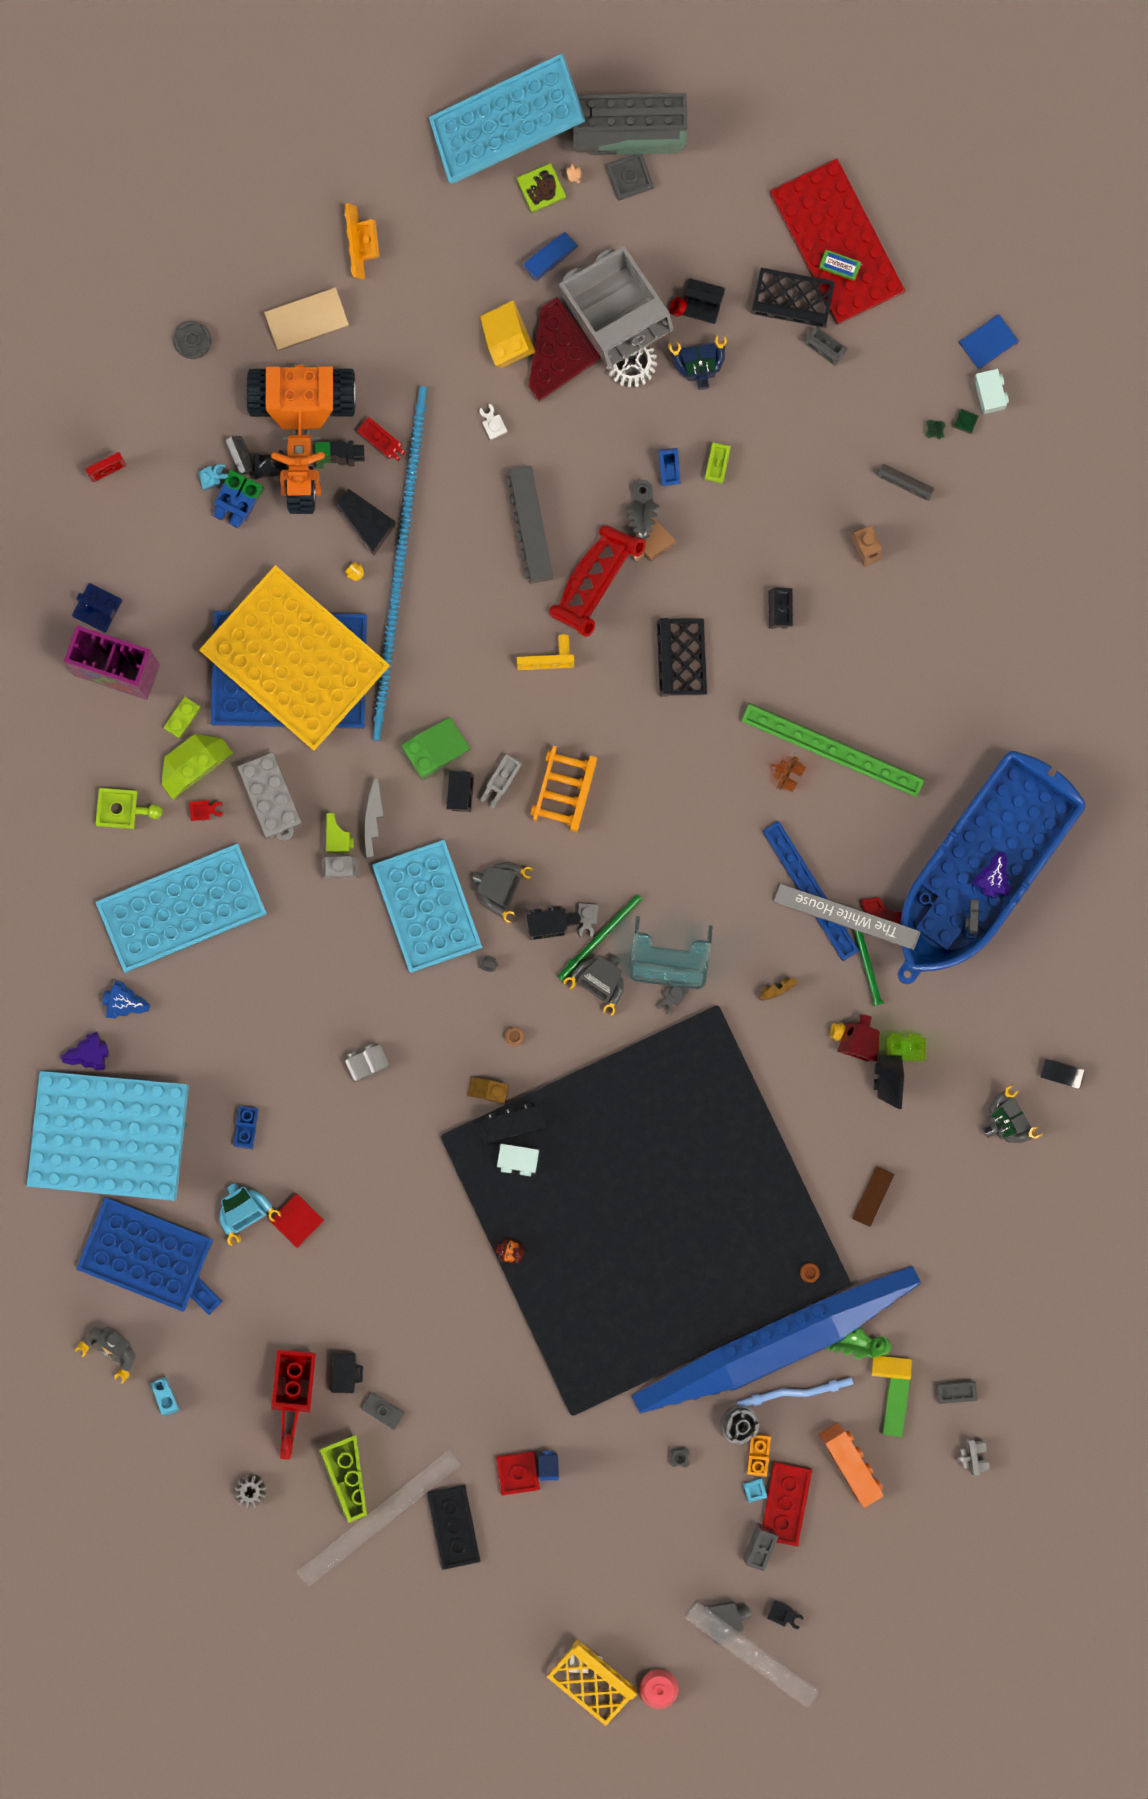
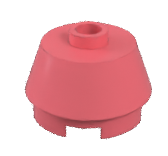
(659, 1689)

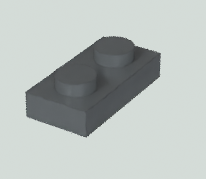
(240, 455)

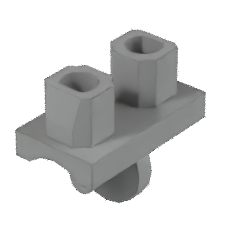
(977, 1466)

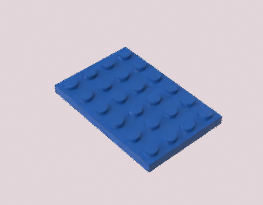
(144, 1254)

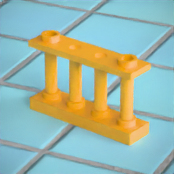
(577, 802)

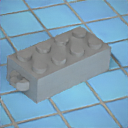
(270, 797)

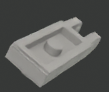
(502, 778)

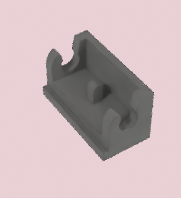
(825, 345)
(760, 1547)

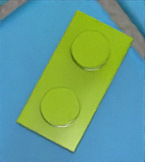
(717, 463)
(182, 717)

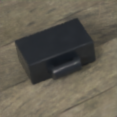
(343, 1373)

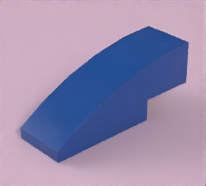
(550, 256)

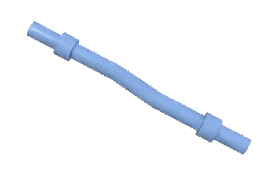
(832, 1386)

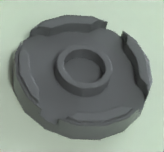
(192, 340)

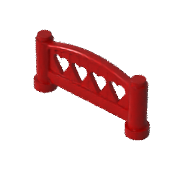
(579, 616)

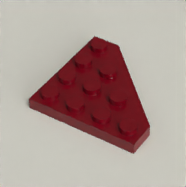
(559, 351)

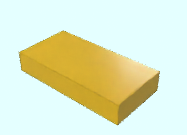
(892, 1367)

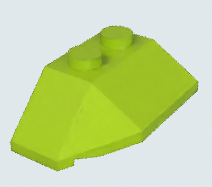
(192, 762)

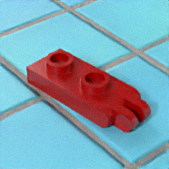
(380, 439)

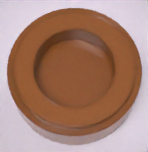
(809, 1272)

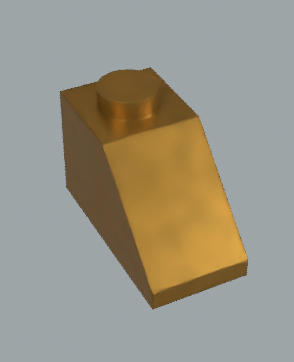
(488, 1090)

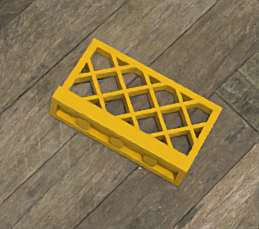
(606, 1674)

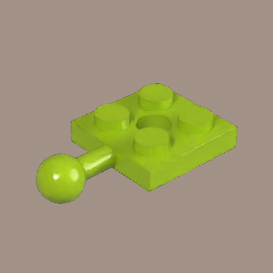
(127, 816)

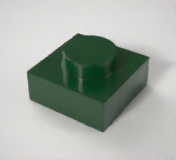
(966, 421)

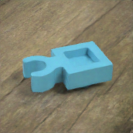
(211, 476)

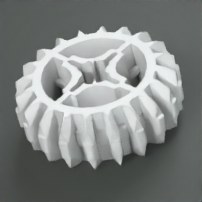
(644, 373)

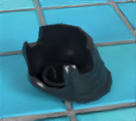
(266, 466)

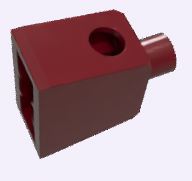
(860, 1040)

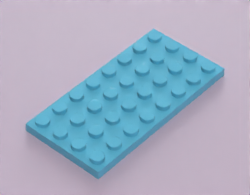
(507, 119)
(181, 908)

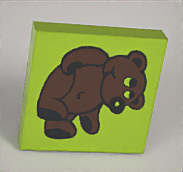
(541, 188)

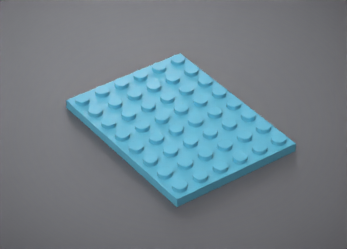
(108, 1135)

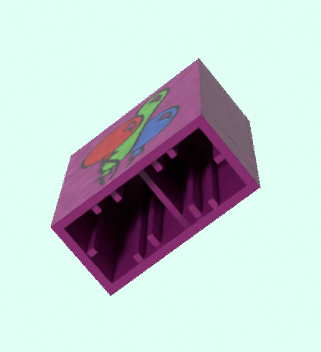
(112, 662)

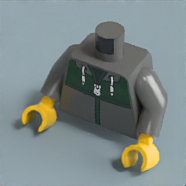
(1008, 1119)

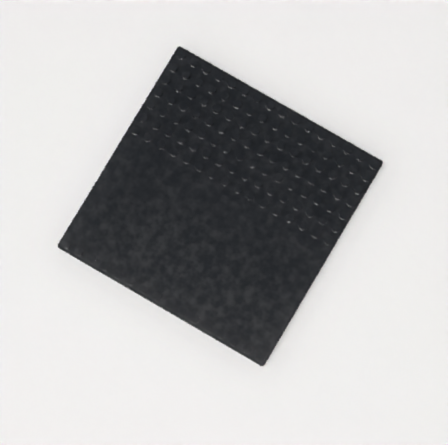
(652, 1212)

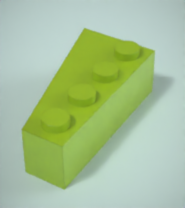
(346, 1477)

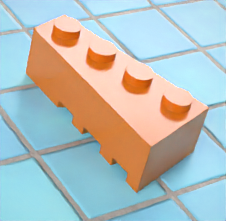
(851, 1464)

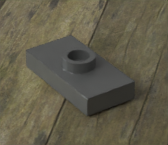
(956, 1392)
(383, 1411)

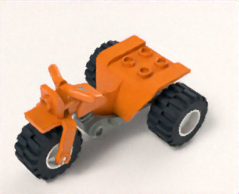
(301, 401)

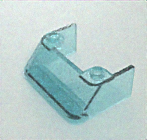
(669, 966)

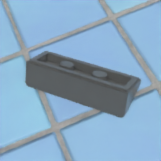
(905, 482)

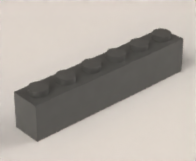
(531, 524)

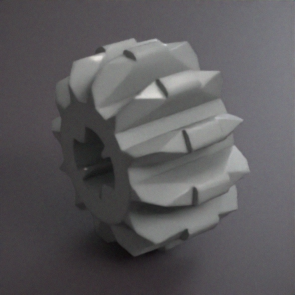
(256, 1496)

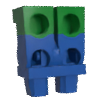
(237, 498)

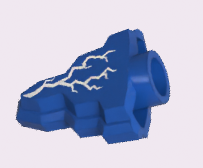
(122, 1001)

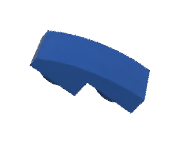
(246, 1127)

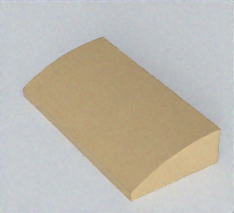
(306, 319)

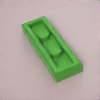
(896, 1407)

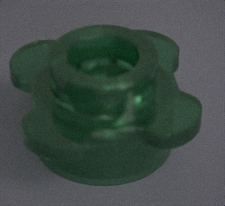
(935, 424)

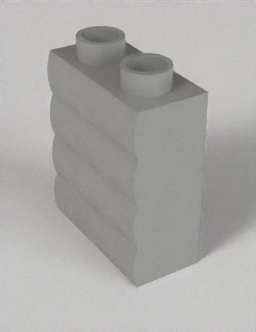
(615, 305)

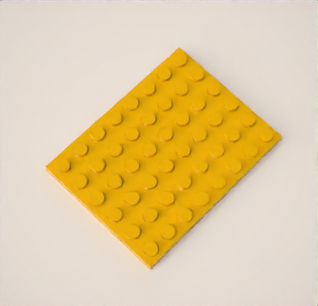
(294, 658)

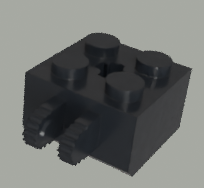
(550, 923)

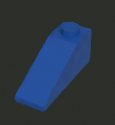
(548, 1466)

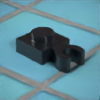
(782, 1614)

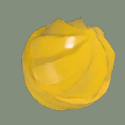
(354, 571)
(837, 1031)

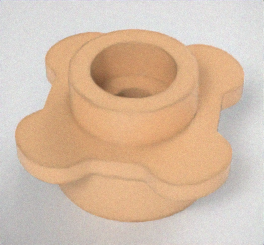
(574, 173)

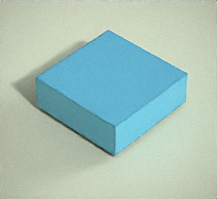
(755, 1490)

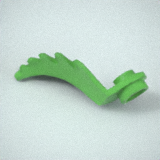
(862, 1345)

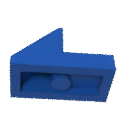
(669, 466)

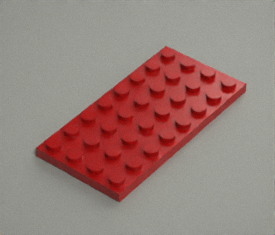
(828, 216)

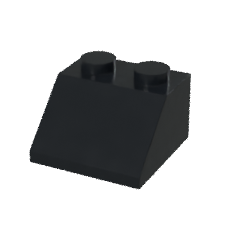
(889, 1079)

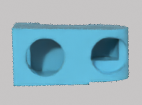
(165, 1397)

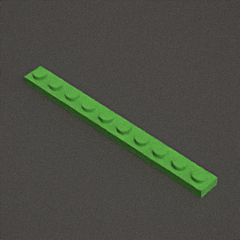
(833, 749)

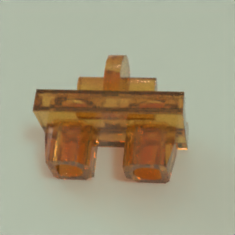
(785, 782)

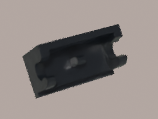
(780, 608)
(460, 791)

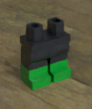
(339, 453)

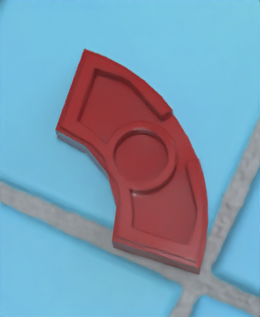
(875, 907)

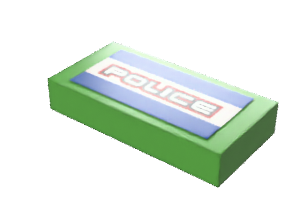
(840, 265)

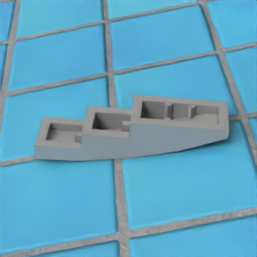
(373, 812)

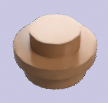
(514, 1036)

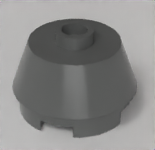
(739, 1424)

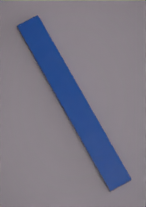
(806, 882)

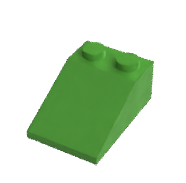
(435, 748)

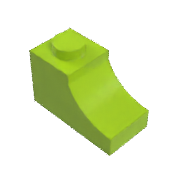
(336, 839)

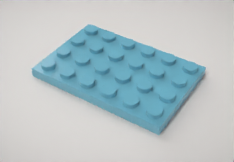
(427, 906)

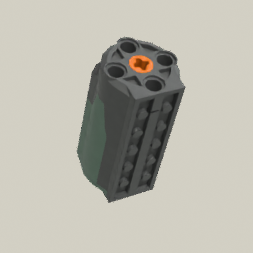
(632, 124)

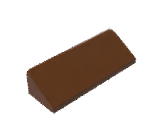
(873, 1196)

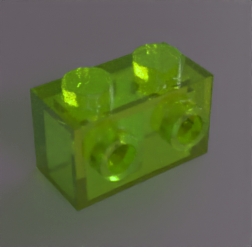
(911, 1048)

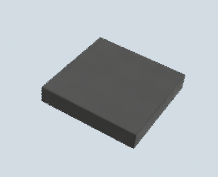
(629, 176)

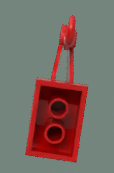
(292, 1390)

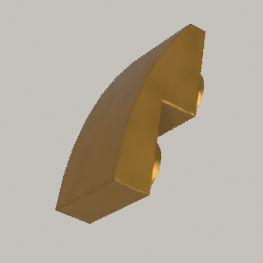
(772, 992)

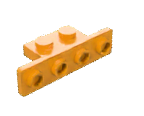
(362, 240)

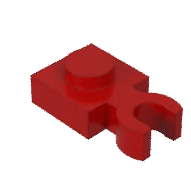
(201, 810)

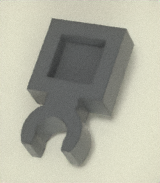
(972, 921)
(673, 995)

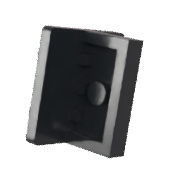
(703, 300)

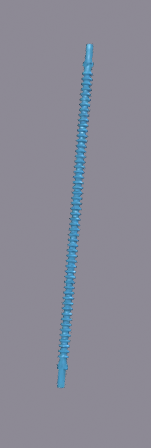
(420, 408)

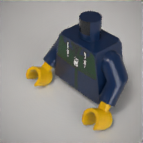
(699, 361)

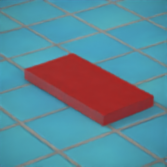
(787, 1502)

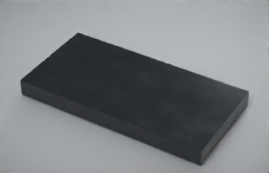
(453, 1527)

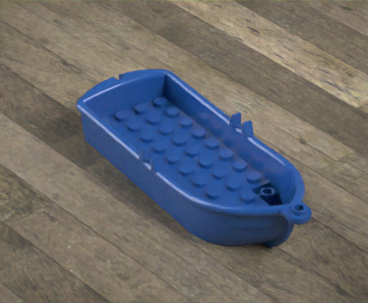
(1013, 813)

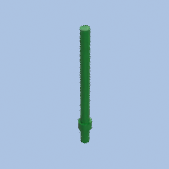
(574, 963)

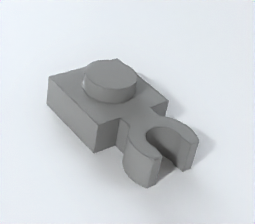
(588, 916)

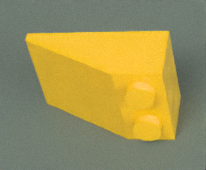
(506, 335)

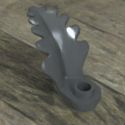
(642, 509)

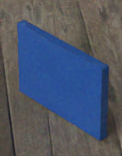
(988, 341)

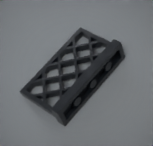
(788, 313)
(665, 657)

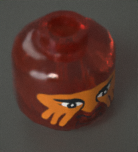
(510, 1251)

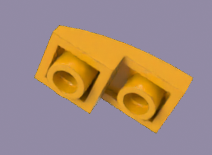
(759, 1455)

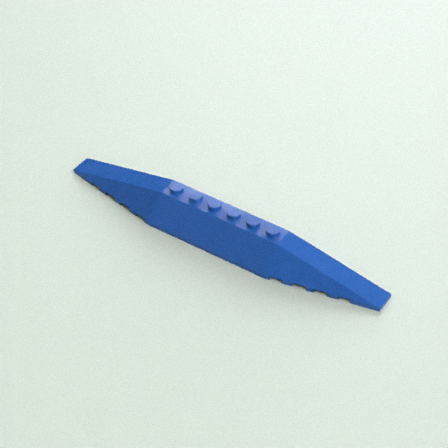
(778, 1343)

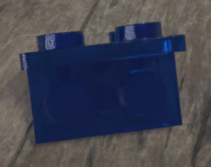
(96, 607)

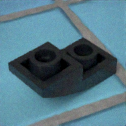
(1062, 1073)

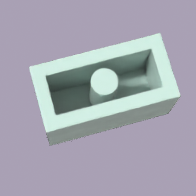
(990, 391)
(517, 1159)

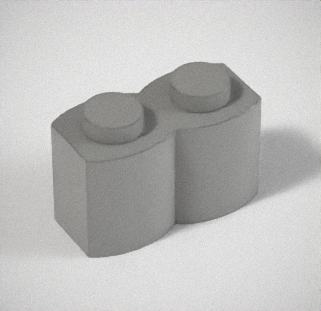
(367, 1063)

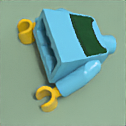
(242, 1209)

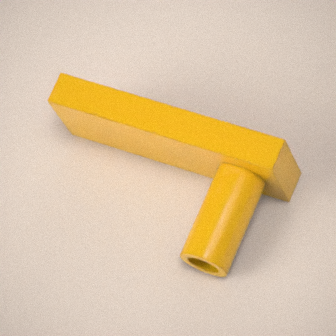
(563, 660)

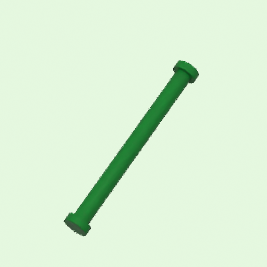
(868, 969)

